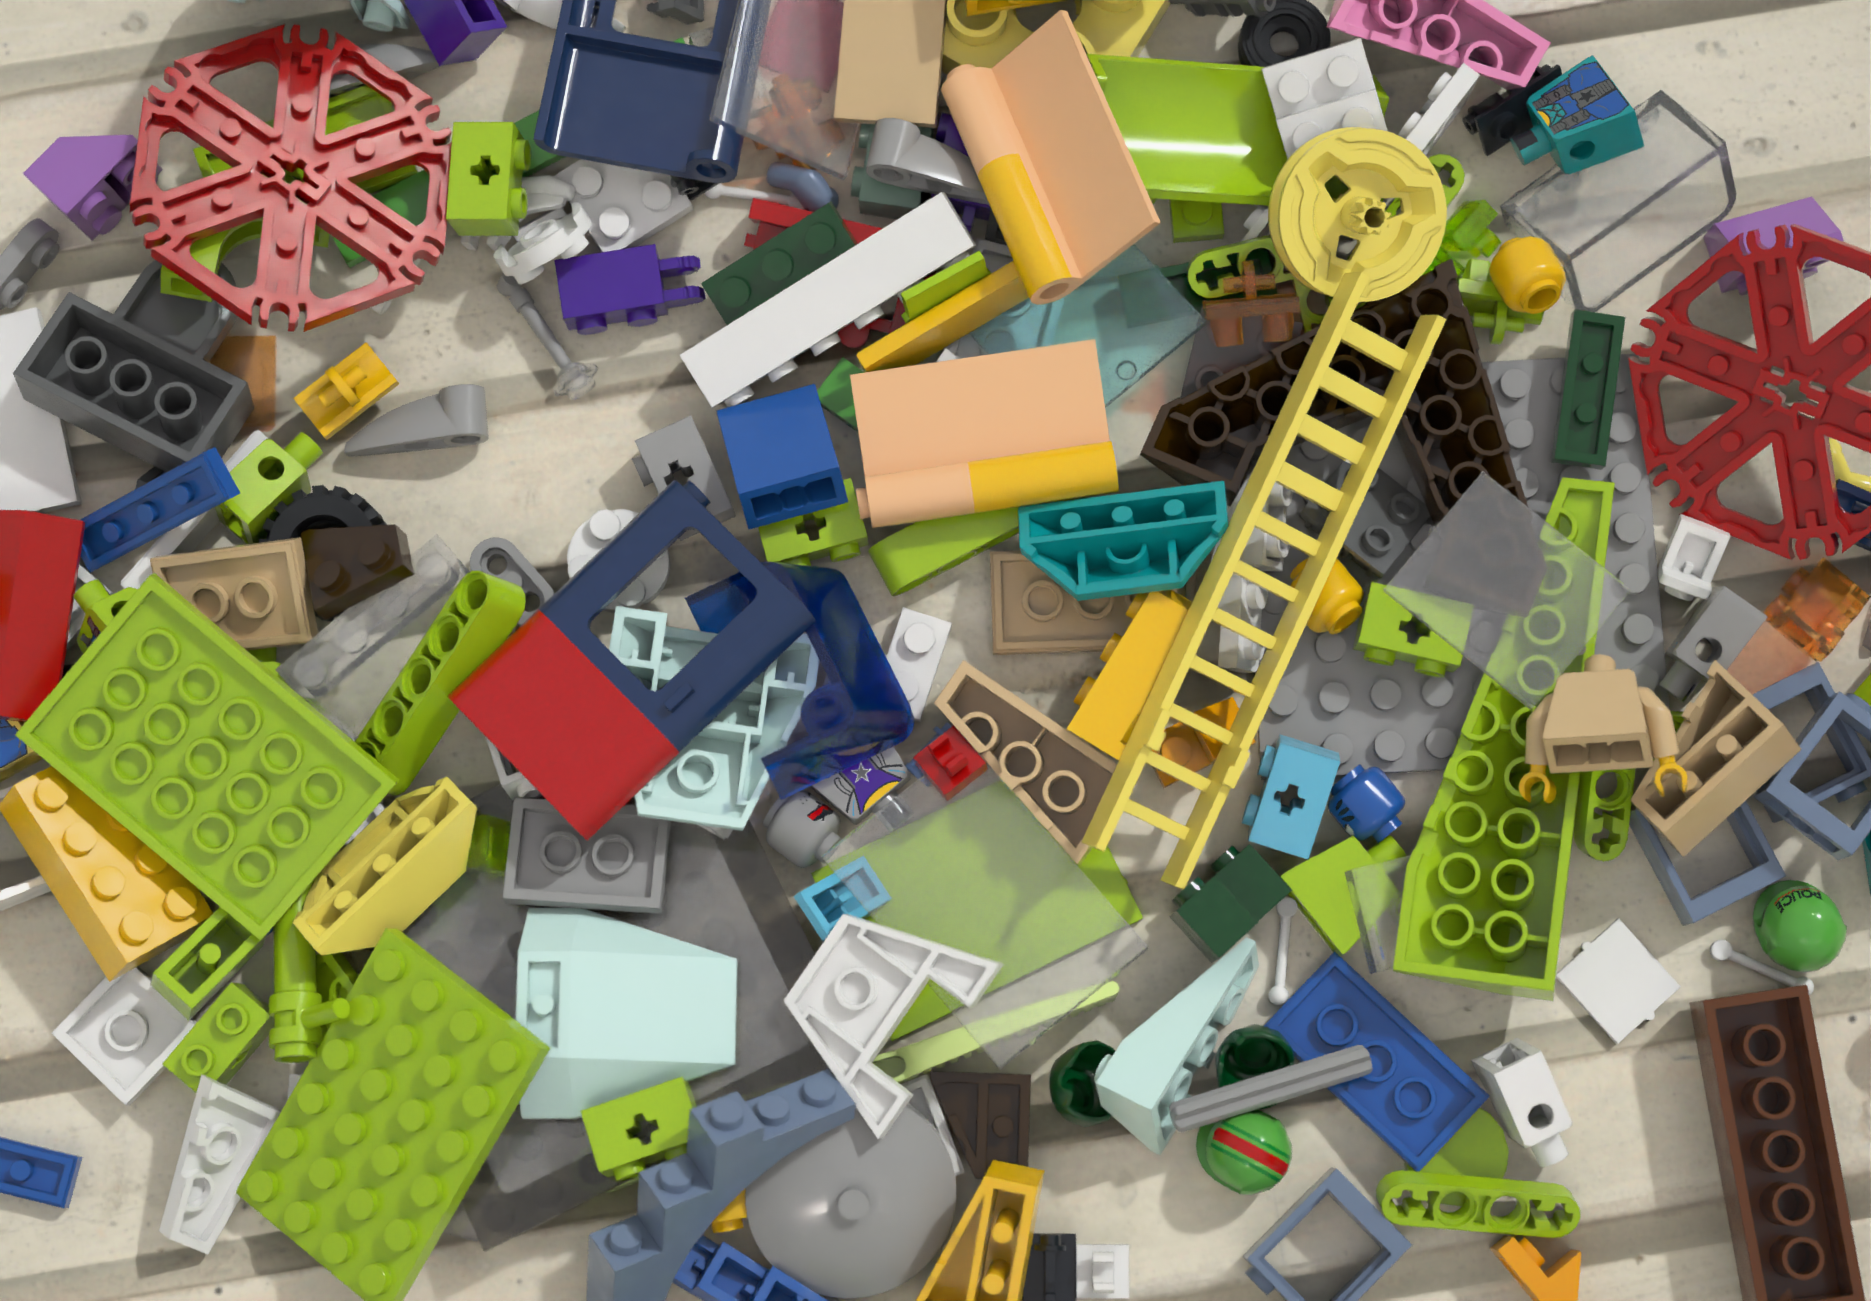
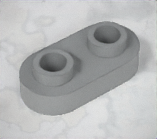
(30, 250)
(517, 570)

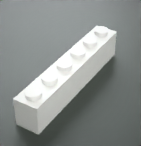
(828, 301)

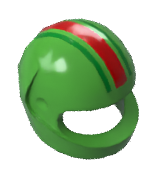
(1245, 1152)

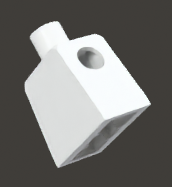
(1518, 1081)

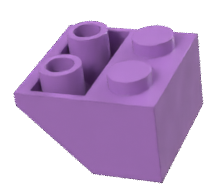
(88, 179)
(1800, 212)

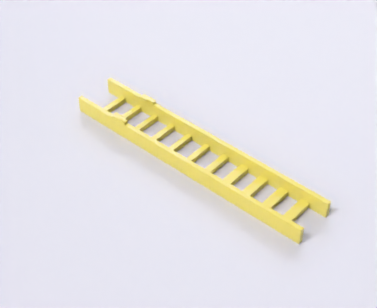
(1322, 554)

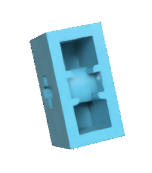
(1292, 826)

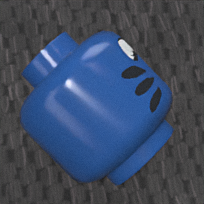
(1366, 804)

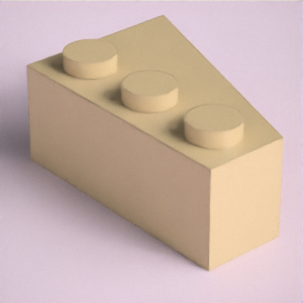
(1728, 753)

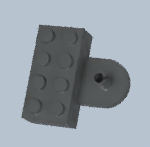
(140, 372)

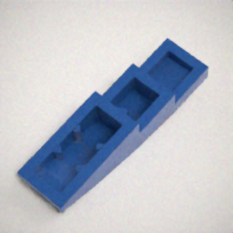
(726, 1274)

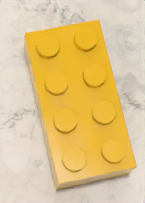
(103, 876)

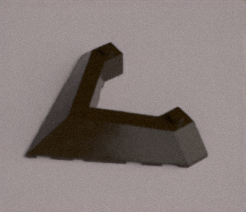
(1445, 432)

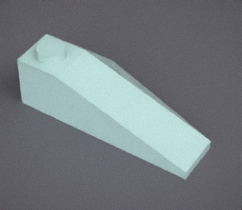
(1164, 1052)

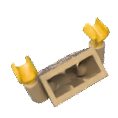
(1599, 724)

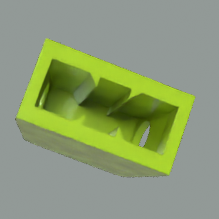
(263, 482)
(1323, 891)

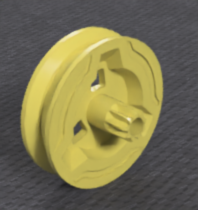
(1373, 166)

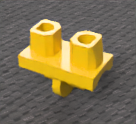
(346, 391)

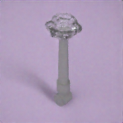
(574, 378)

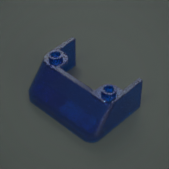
(863, 704)

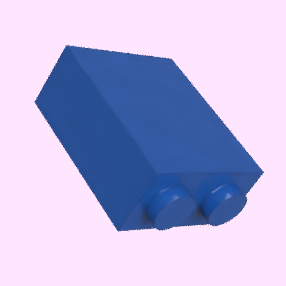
(782, 456)

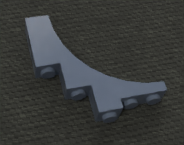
(680, 1198)

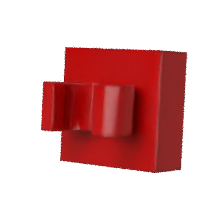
(950, 763)

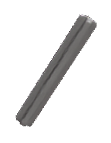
(1270, 1088)

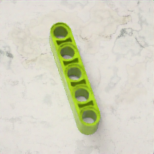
(938, 545)
(417, 705)

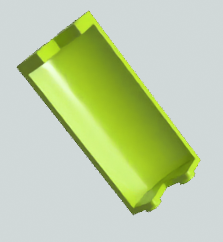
(1199, 127)

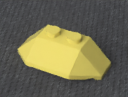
(390, 870)

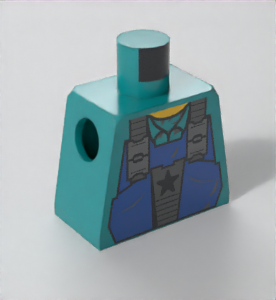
(1579, 121)

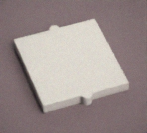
(1617, 981)

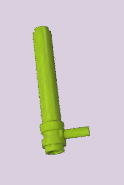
(295, 1001)

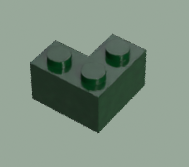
(1230, 902)

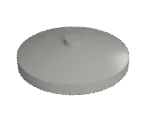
(855, 1208)

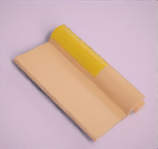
(1050, 160)
(983, 434)

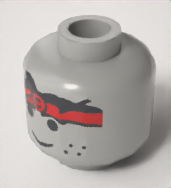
(802, 828)

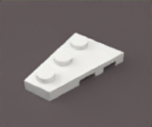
(214, 1157)

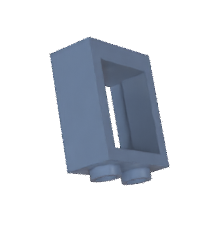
(1842, 736)
(1799, 808)
(1689, 910)
(1360, 1209)

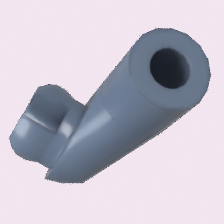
(804, 183)

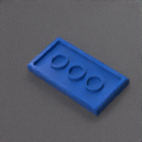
(1414, 1090)

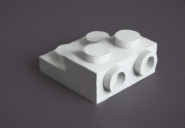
(1323, 93)

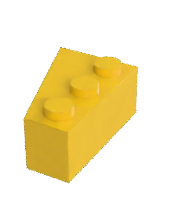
(1133, 663)
(992, 1240)

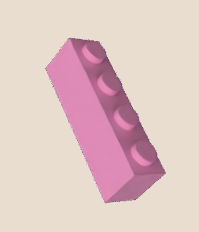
(1447, 33)

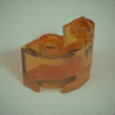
(1816, 608)

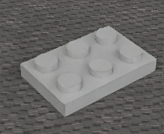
(611, 871)

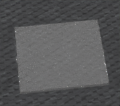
(783, 81)
(1507, 590)

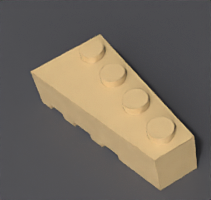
(1033, 755)

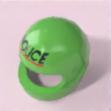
(1798, 926)

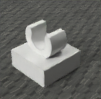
(1102, 1271)

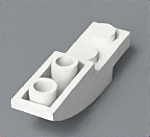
(1245, 598)

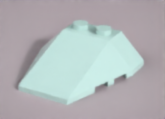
(721, 769)

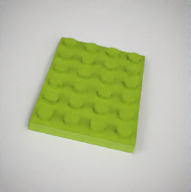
(207, 756)
(392, 1120)

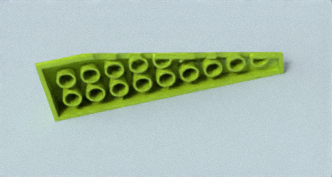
(1489, 865)

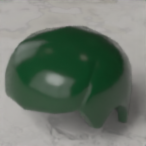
(1250, 1054)
(1074, 1086)

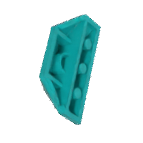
(1125, 539)

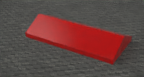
(36, 605)

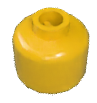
(1527, 275)
(1338, 601)

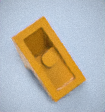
(1192, 747)
(1523, 1262)

